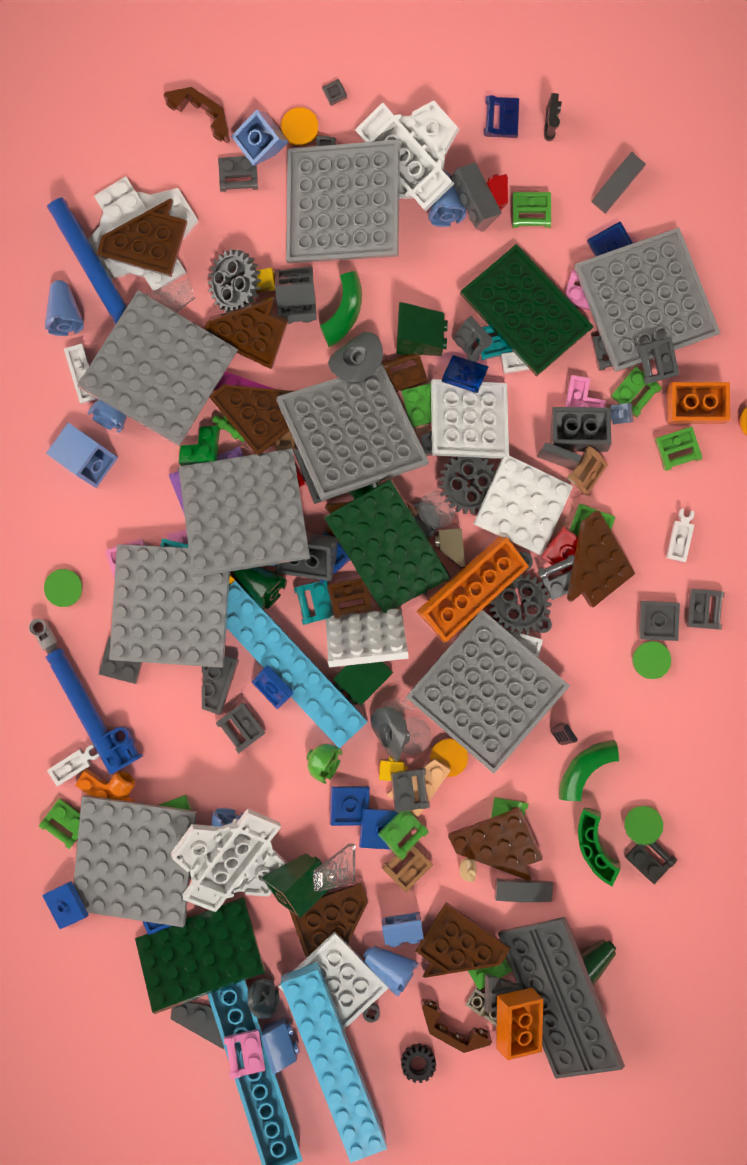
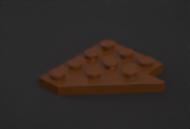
(147, 240)
(252, 331)
(253, 414)
(598, 562)
(499, 842)
(330, 914)
(459, 944)

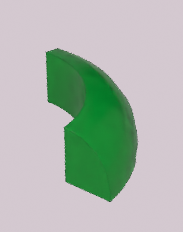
(348, 311)
(583, 766)
(592, 850)

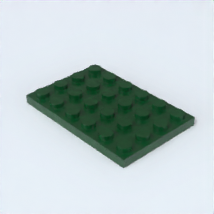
(526, 310)
(387, 546)
(200, 957)

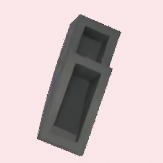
(618, 182)
(523, 890)

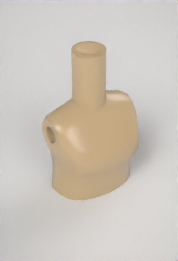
(468, 869)

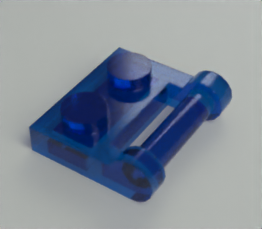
(507, 117)

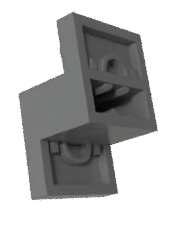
(295, 294)

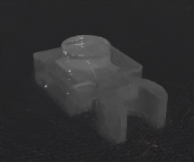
(399, 706)

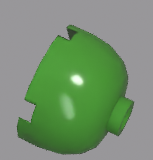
(323, 762)

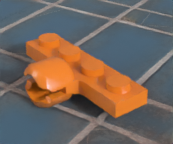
(117, 788)

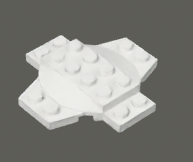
(423, 146)
(122, 204)
(228, 859)

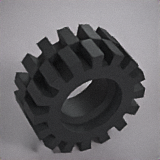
(427, 1071)

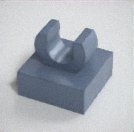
(621, 413)

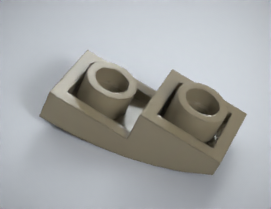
(476, 1003)

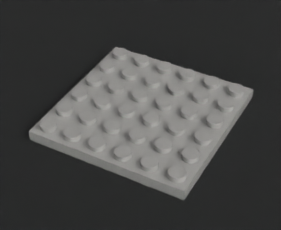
(343, 202)
(646, 296)
(157, 368)
(351, 433)
(243, 513)
(165, 611)
(487, 691)
(127, 860)

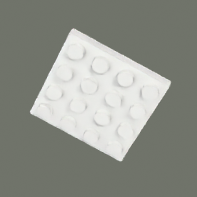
(469, 421)
(523, 505)
(366, 638)
(347, 978)

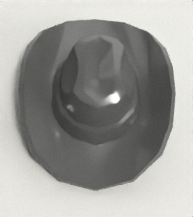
(357, 358)
(390, 730)

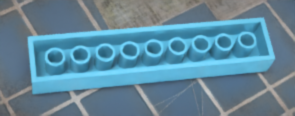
(274, 648)
(333, 1062)
(259, 1090)

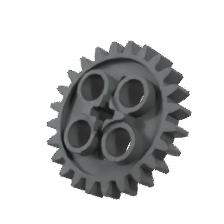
(234, 280)
(459, 497)
(537, 600)

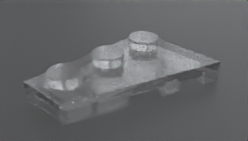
(174, 295)
(337, 870)

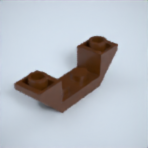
(180, 98)
(477, 1038)

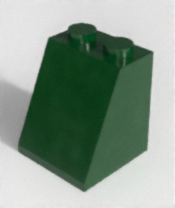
(420, 331)
(362, 680)
(294, 884)

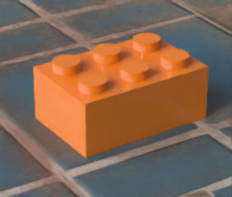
(698, 403)
(519, 1023)

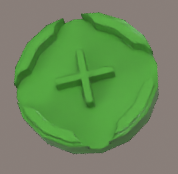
(63, 588)
(651, 660)
(643, 825)

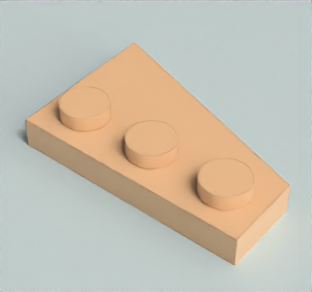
(435, 775)

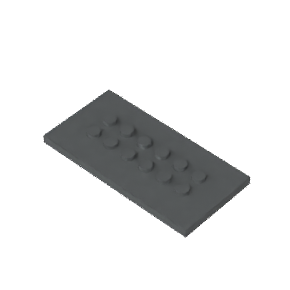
(574, 1023)

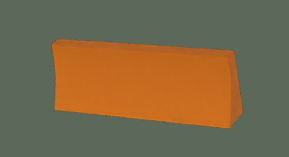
(473, 588)

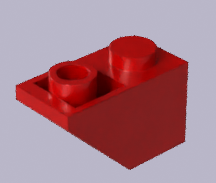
(499, 188)

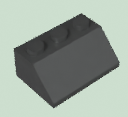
(475, 196)
(581, 427)
(321, 562)

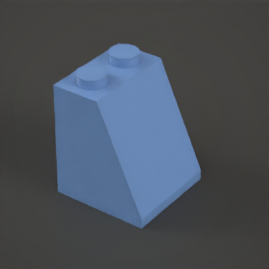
(81, 455)

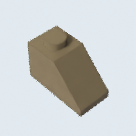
(451, 545)

